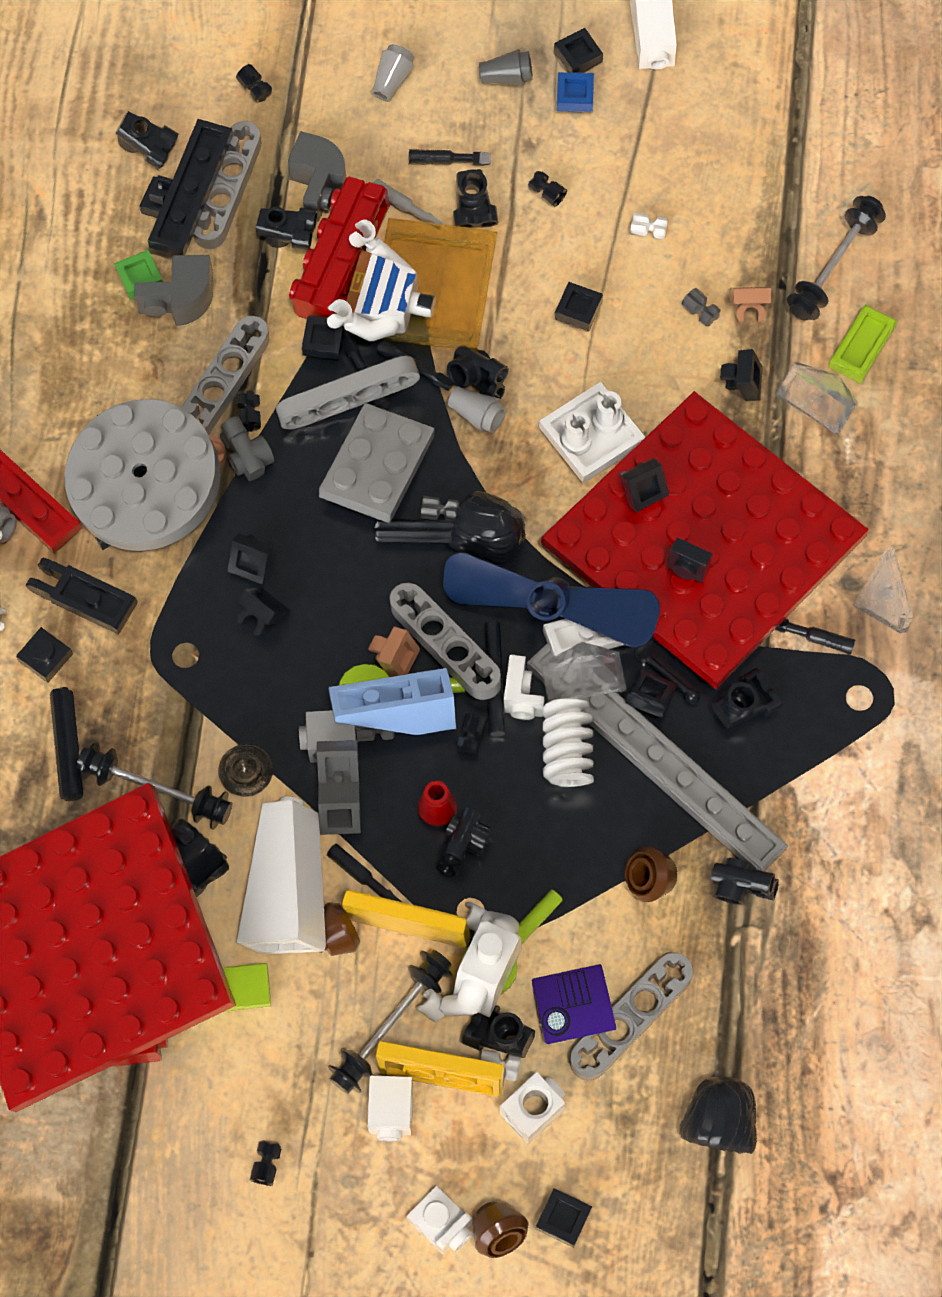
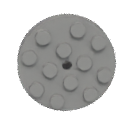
(142, 474)

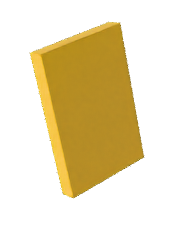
(407, 918)
(441, 1069)

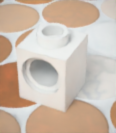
(390, 1107)
(524, 1123)

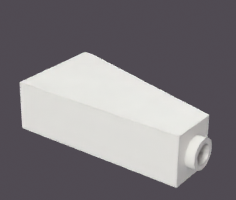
(654, 33)
(285, 882)

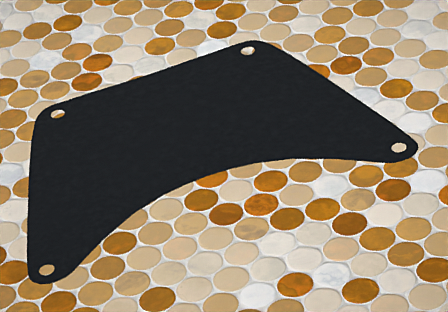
(339, 599)

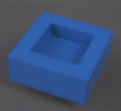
(575, 92)

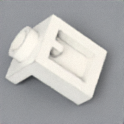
(517, 691)
(441, 1221)

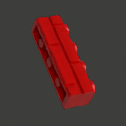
(334, 259)

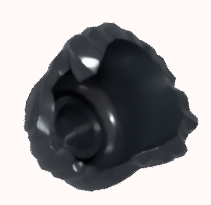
(488, 528)
(201, 859)
(721, 1116)

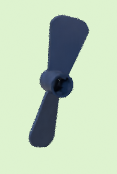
(614, 612)

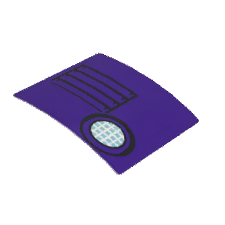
(573, 1004)

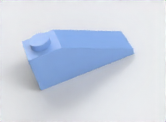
(401, 703)

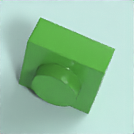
(137, 269)

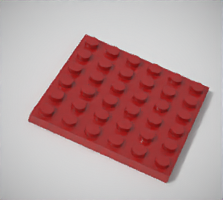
(731, 497)
(99, 948)

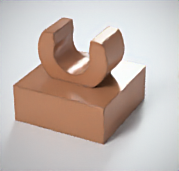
(750, 297)
(395, 653)

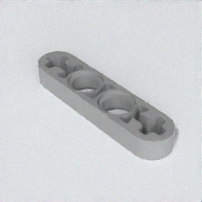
(230, 185)
(228, 380)
(347, 392)
(441, 643)
(636, 1020)

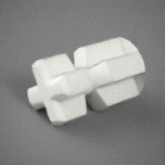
(641, 225)
(511, 1065)

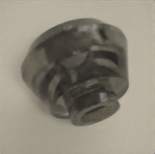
(245, 770)

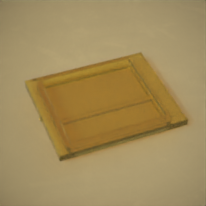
(456, 269)

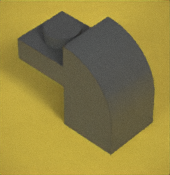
(318, 165)
(185, 296)
(338, 787)

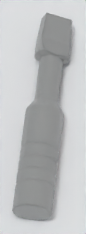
(406, 205)

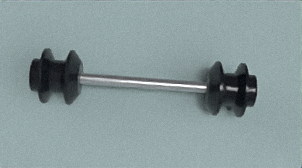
(810, 295)
(105, 766)
(355, 1065)

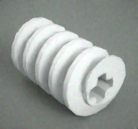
(565, 743)

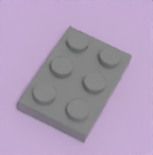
(376, 463)

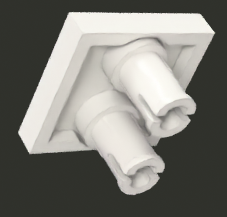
(591, 431)

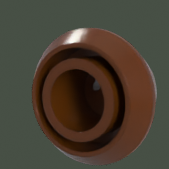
(650, 874)
(339, 931)
(498, 1229)

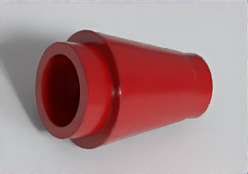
(437, 811)

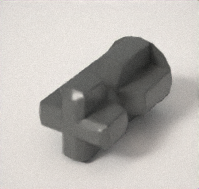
(696, 302)
(432, 508)
(368, 734)

